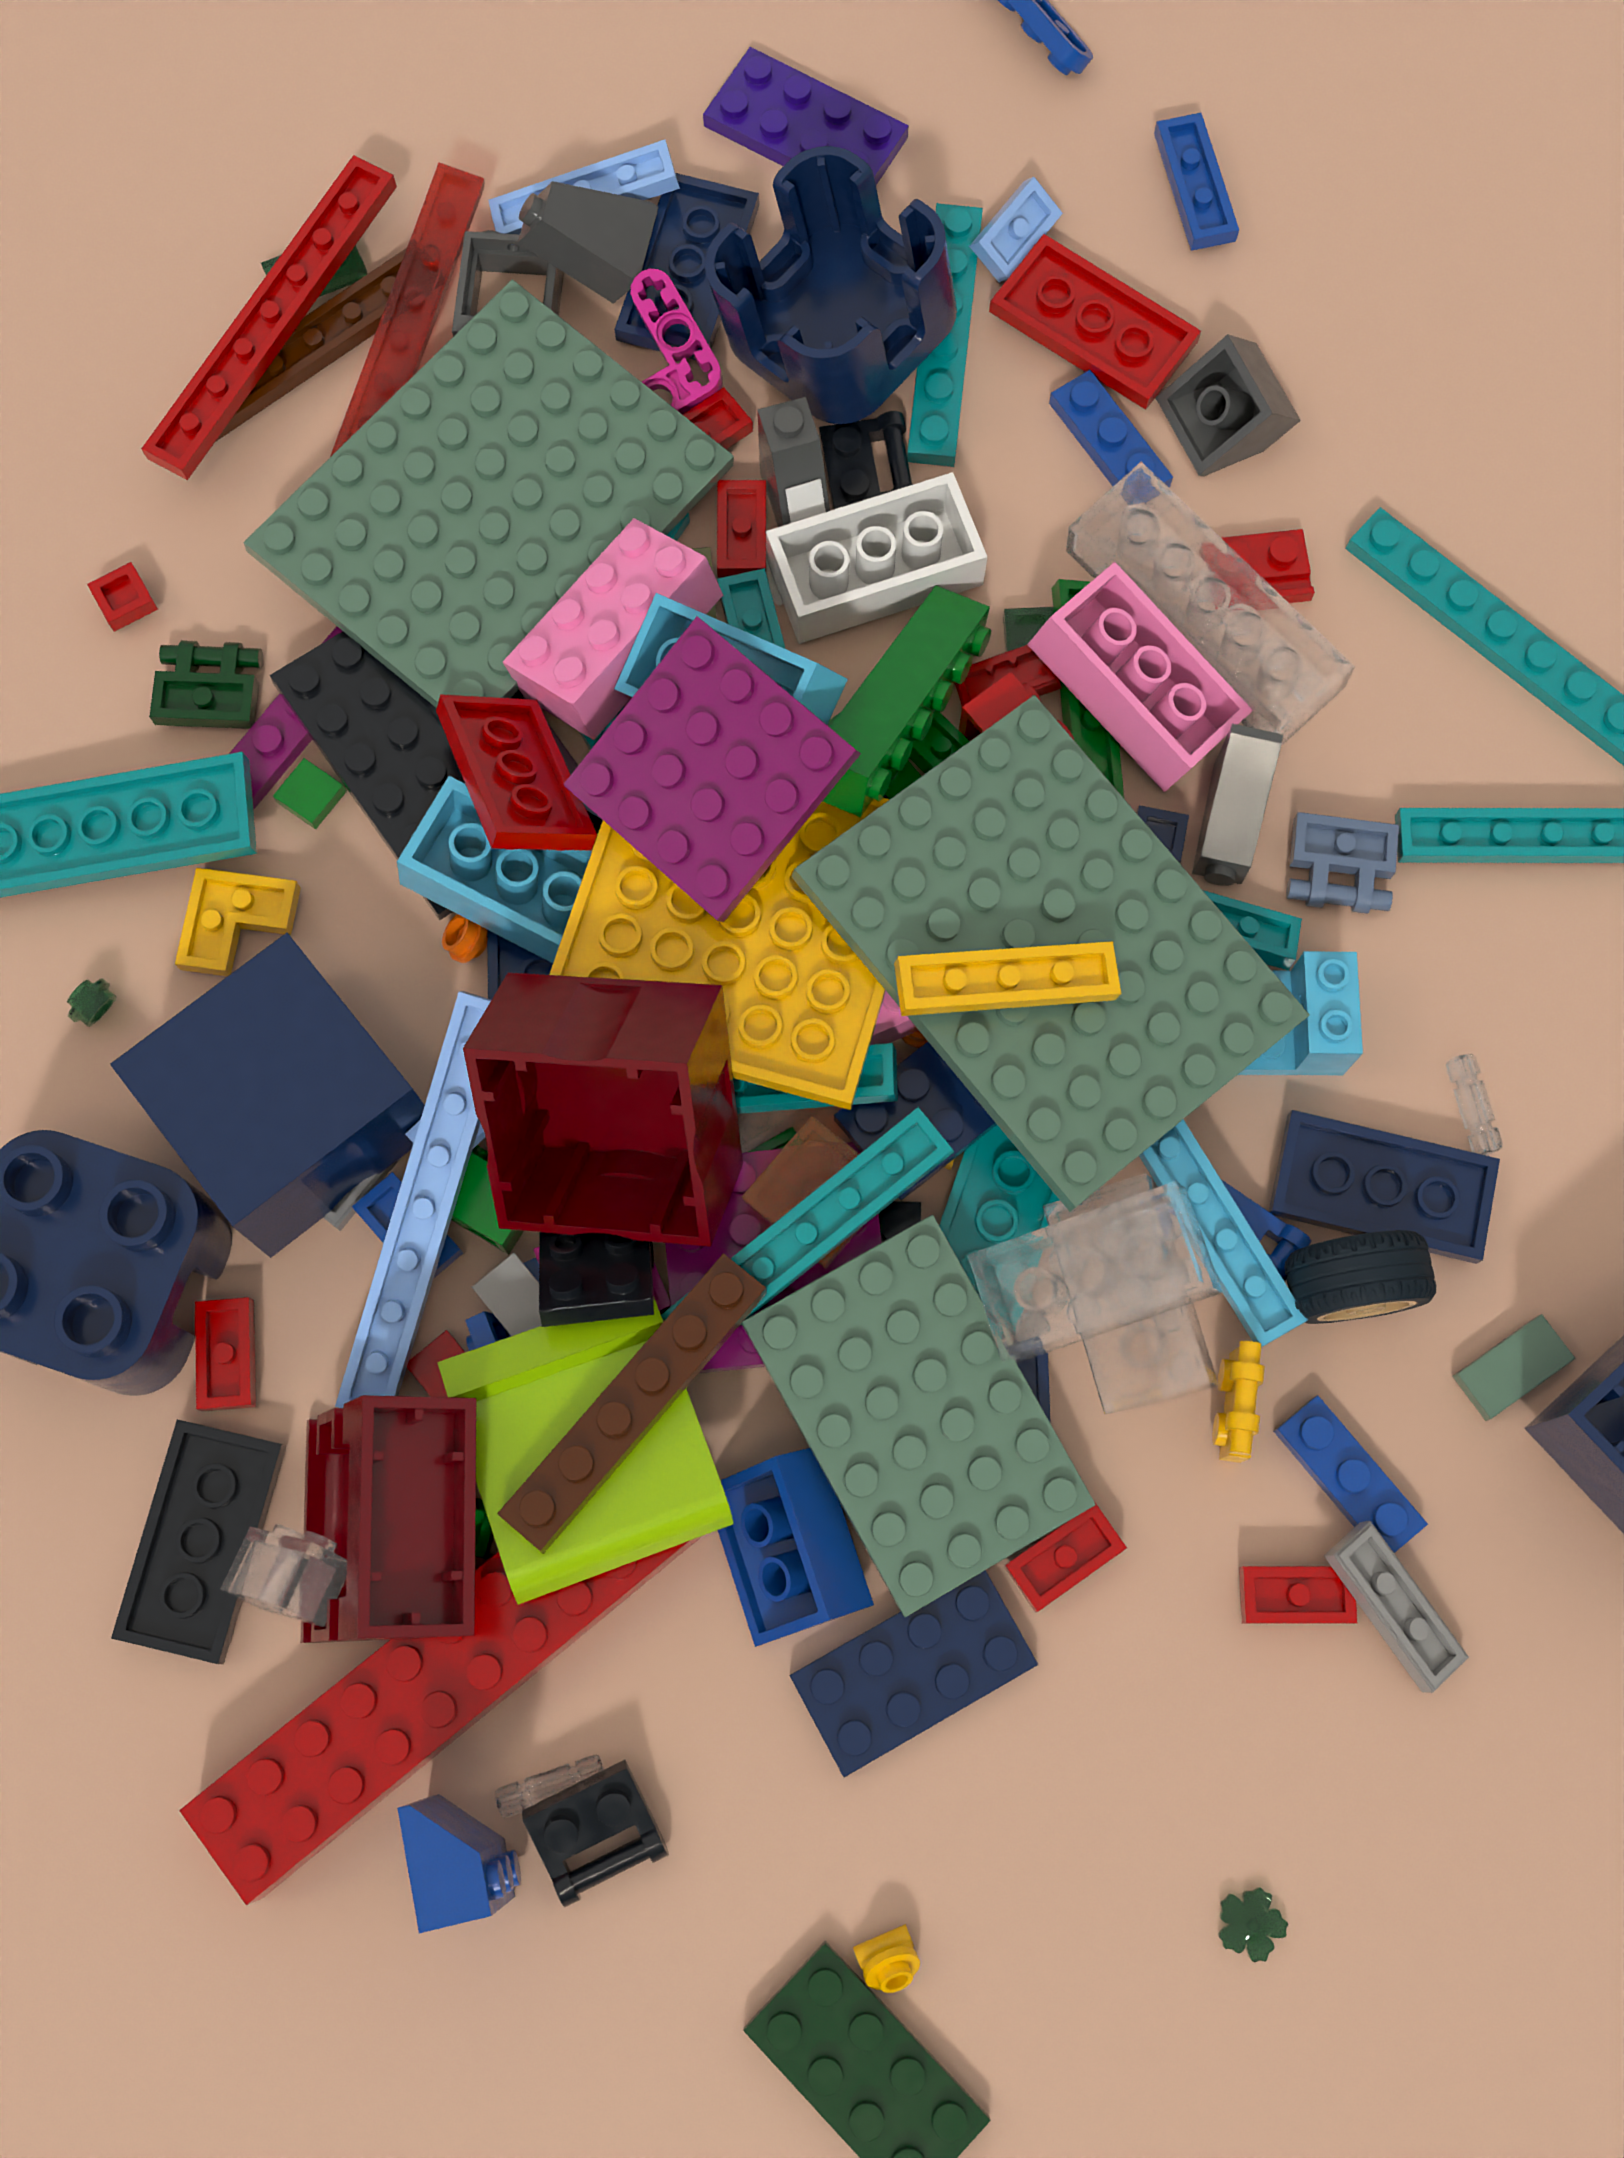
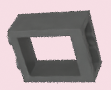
(494, 253)

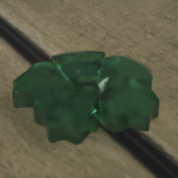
(1251, 1924)

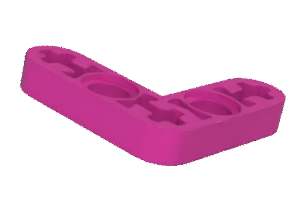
(675, 376)

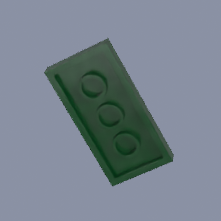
(863, 2065)

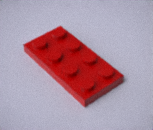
(1094, 321)
(514, 773)

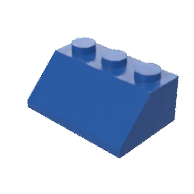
(790, 1548)
(454, 1864)

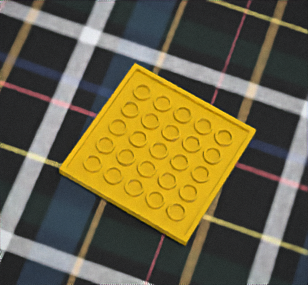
(790, 983)

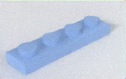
(633, 174)

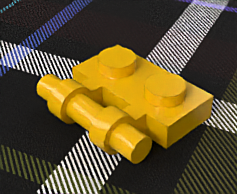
(1238, 1423)

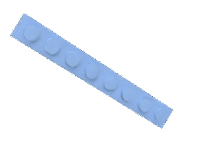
(418, 1219)

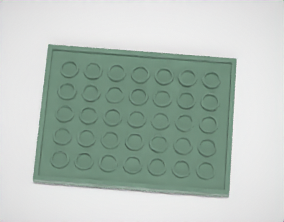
(484, 497)
(1038, 849)

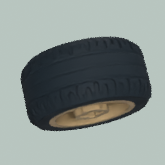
(1361, 1276)

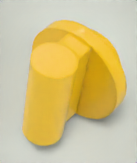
(888, 1960)

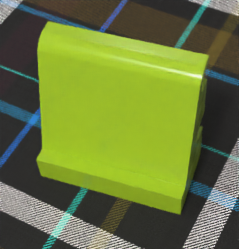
(529, 1398)

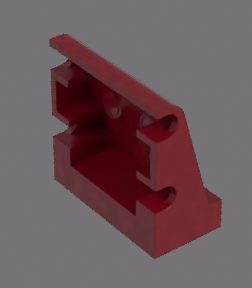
(400, 1502)

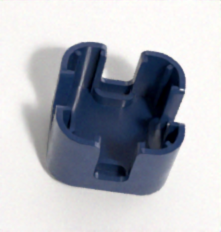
(841, 296)
(100, 1260)

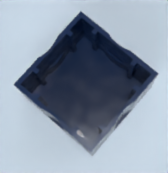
(273, 1095)

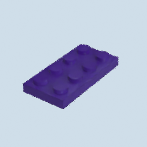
(789, 112)

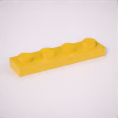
(1006, 978)

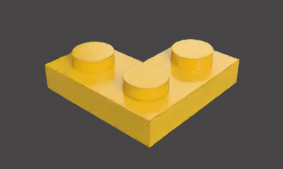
(225, 904)

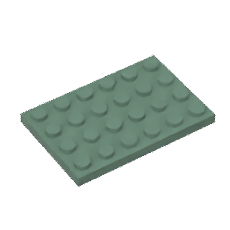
(917, 1415)

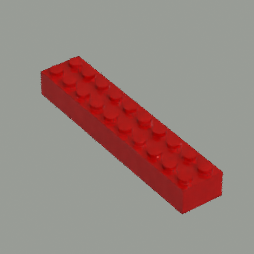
(390, 1722)

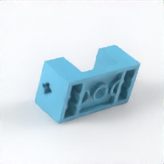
(1332, 1034)

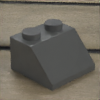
(1227, 406)

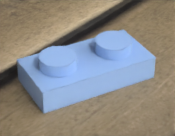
(1015, 229)

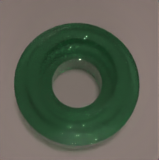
(90, 1001)

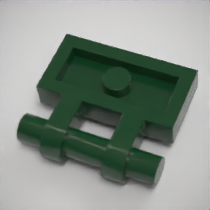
(206, 698)

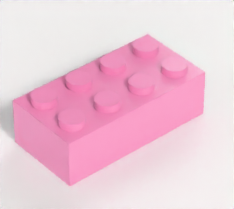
(586, 637)
(1139, 676)

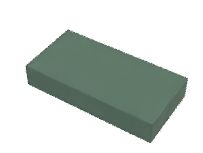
(1513, 1367)

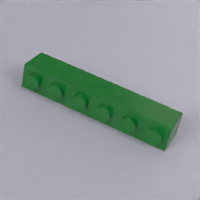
(905, 691)

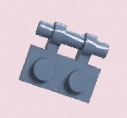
(1345, 847)

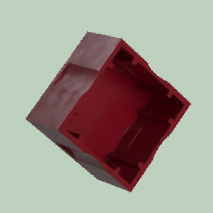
(607, 1106)

